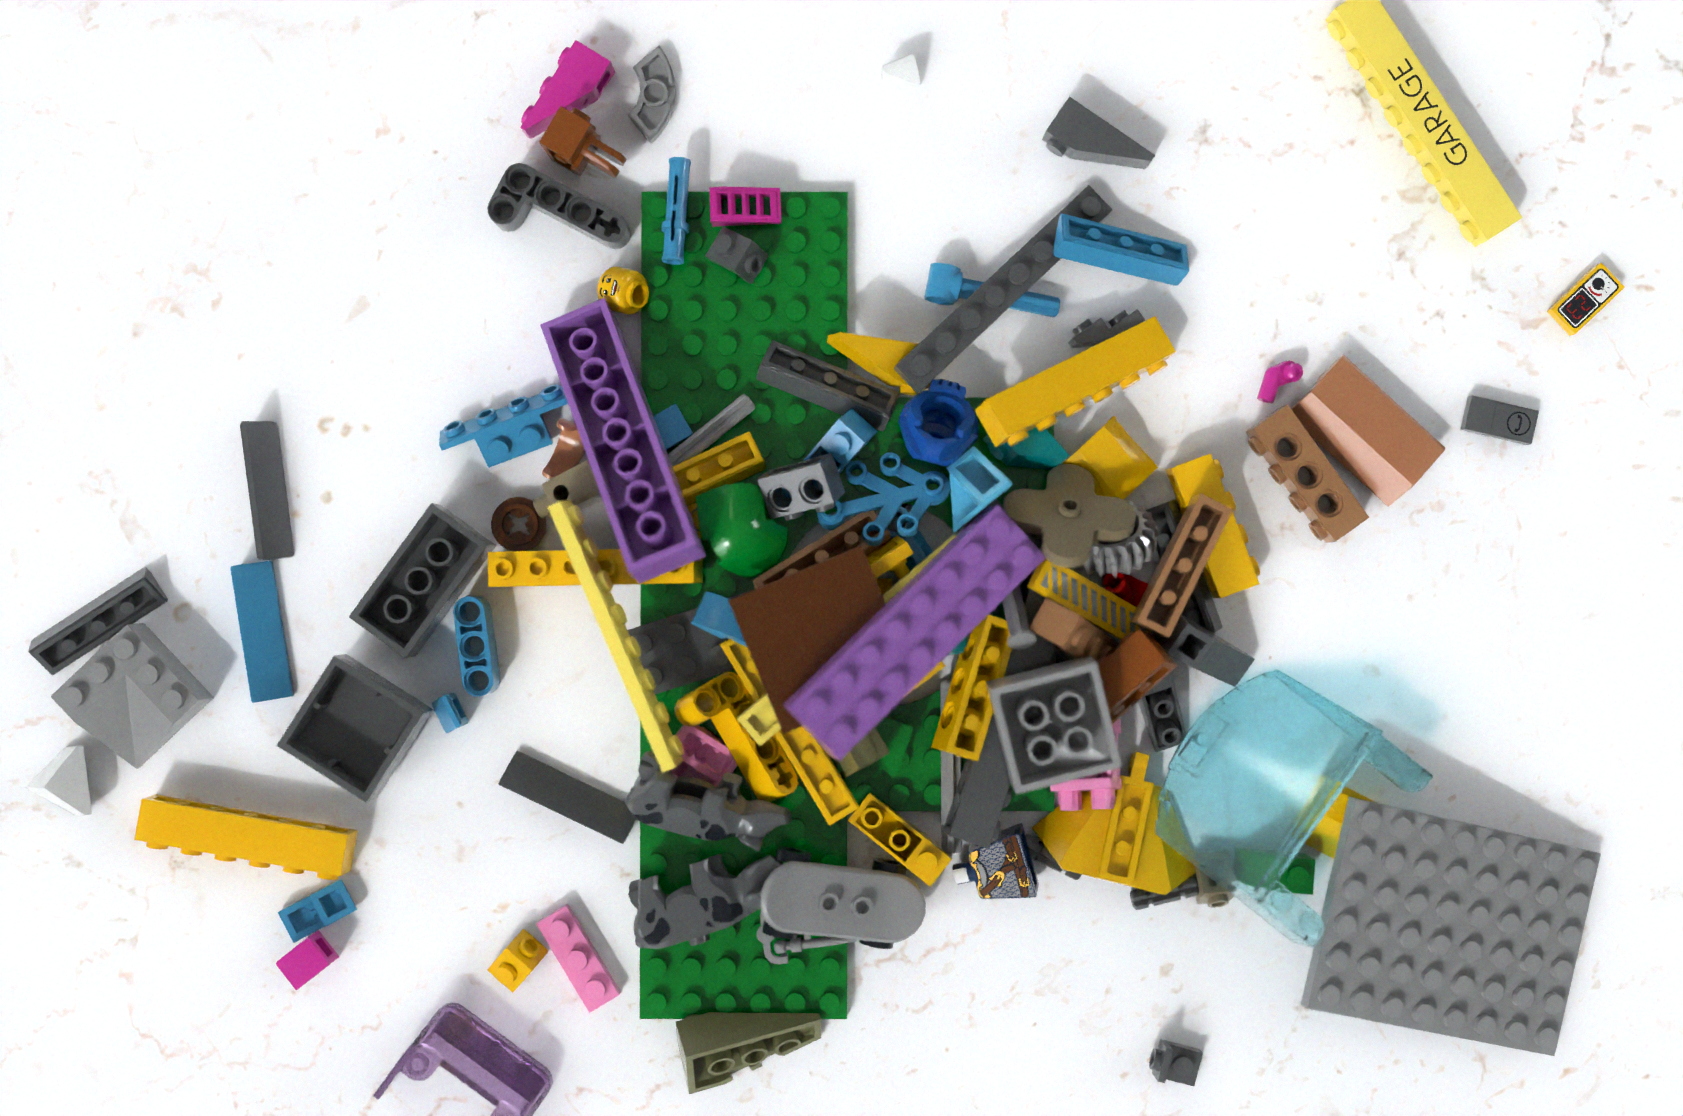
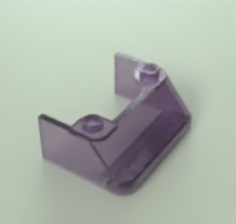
(478, 1059)

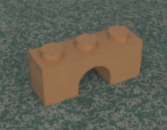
(1071, 632)

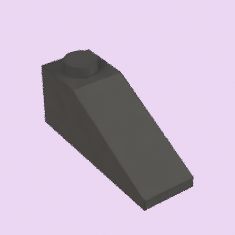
(1089, 138)

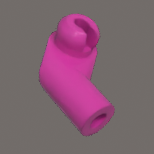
(1277, 376)

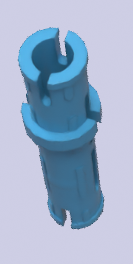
(676, 211)

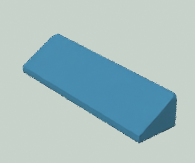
(1120, 250)
(261, 631)

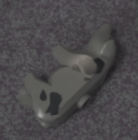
(700, 808)
(697, 909)

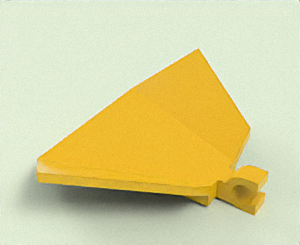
(1118, 841)

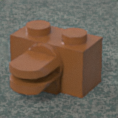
(573, 144)

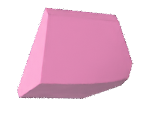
(704, 755)

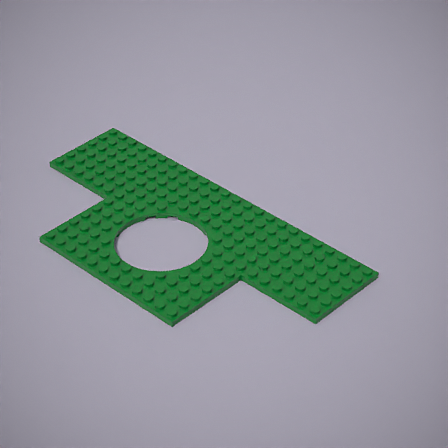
(703, 351)

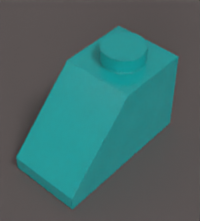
(1036, 451)

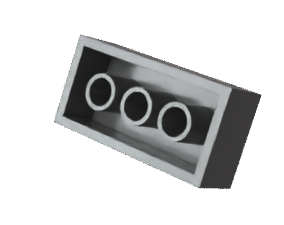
(422, 581)

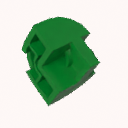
(740, 528)

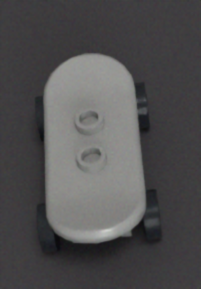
(841, 901)

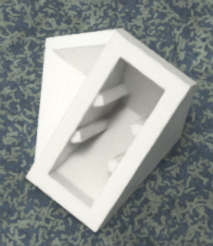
(65, 782)

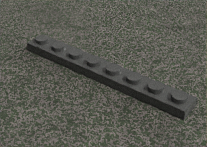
(993, 297)

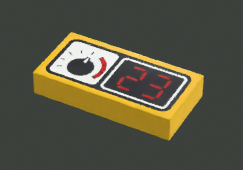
(1585, 299)

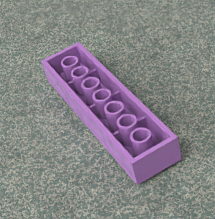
(622, 441)
(914, 631)

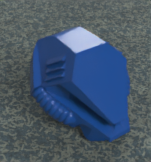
(939, 423)

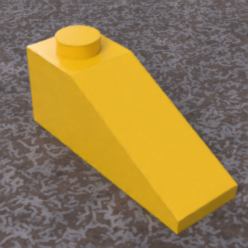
(876, 356)

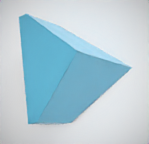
(973, 486)

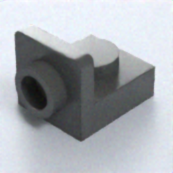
(1175, 1062)

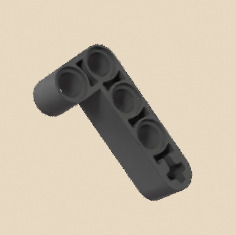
(564, 211)

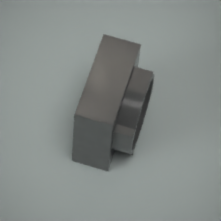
(355, 727)

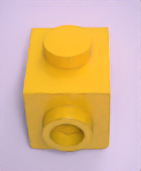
(518, 960)

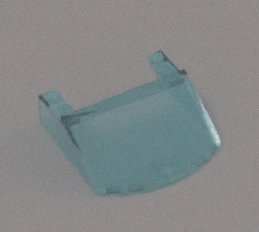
(1258, 783)

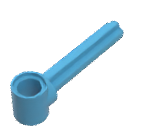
(947, 285)

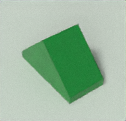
(896, 738)

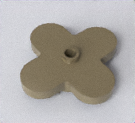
(1069, 515)

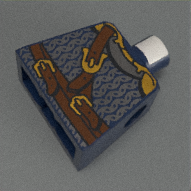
(1001, 870)

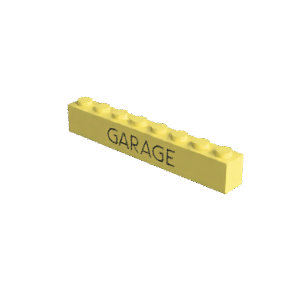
(1423, 119)

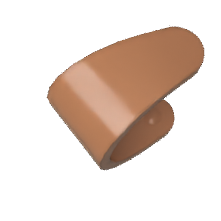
(568, 450)

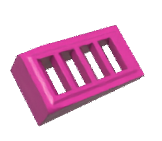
(745, 218)

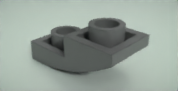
(1091, 333)

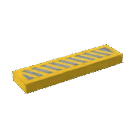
(1084, 598)

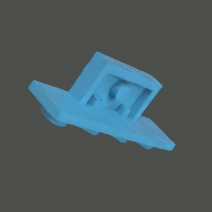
(509, 430)

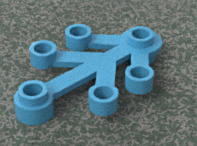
(889, 498)

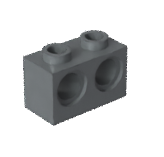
(799, 482)

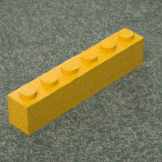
(1075, 381)
(246, 836)

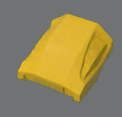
(1113, 461)

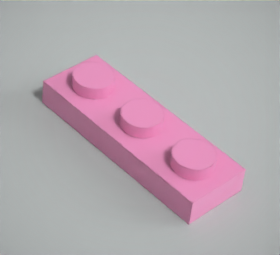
(578, 958)

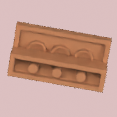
(1367, 431)

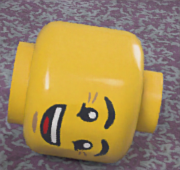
(623, 290)

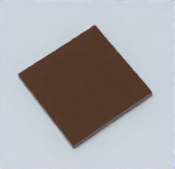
(804, 621)

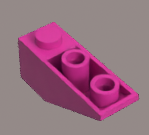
(575, 84)

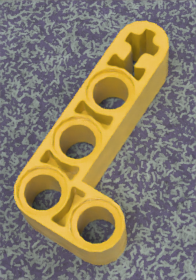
(722, 701)

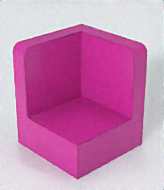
(307, 960)

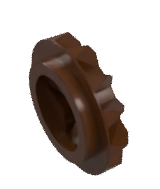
(502, 524)

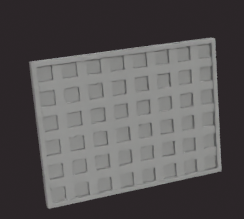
(1450, 928)

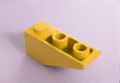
(901, 839)

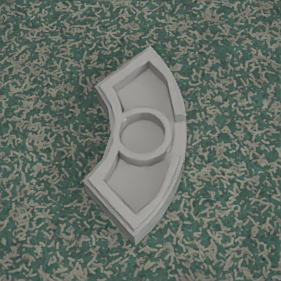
(656, 94)

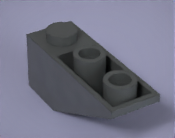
(1206, 651)
(1163, 715)

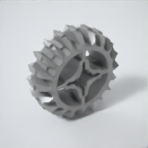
(1129, 553)

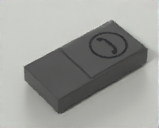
(1499, 420)

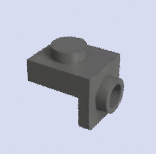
(737, 254)

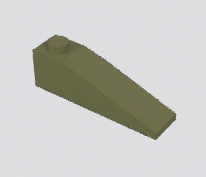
(726, 1042)

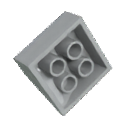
(132, 694)
(1054, 724)

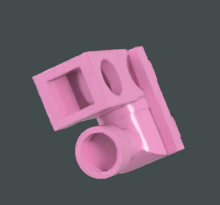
(1101, 787)

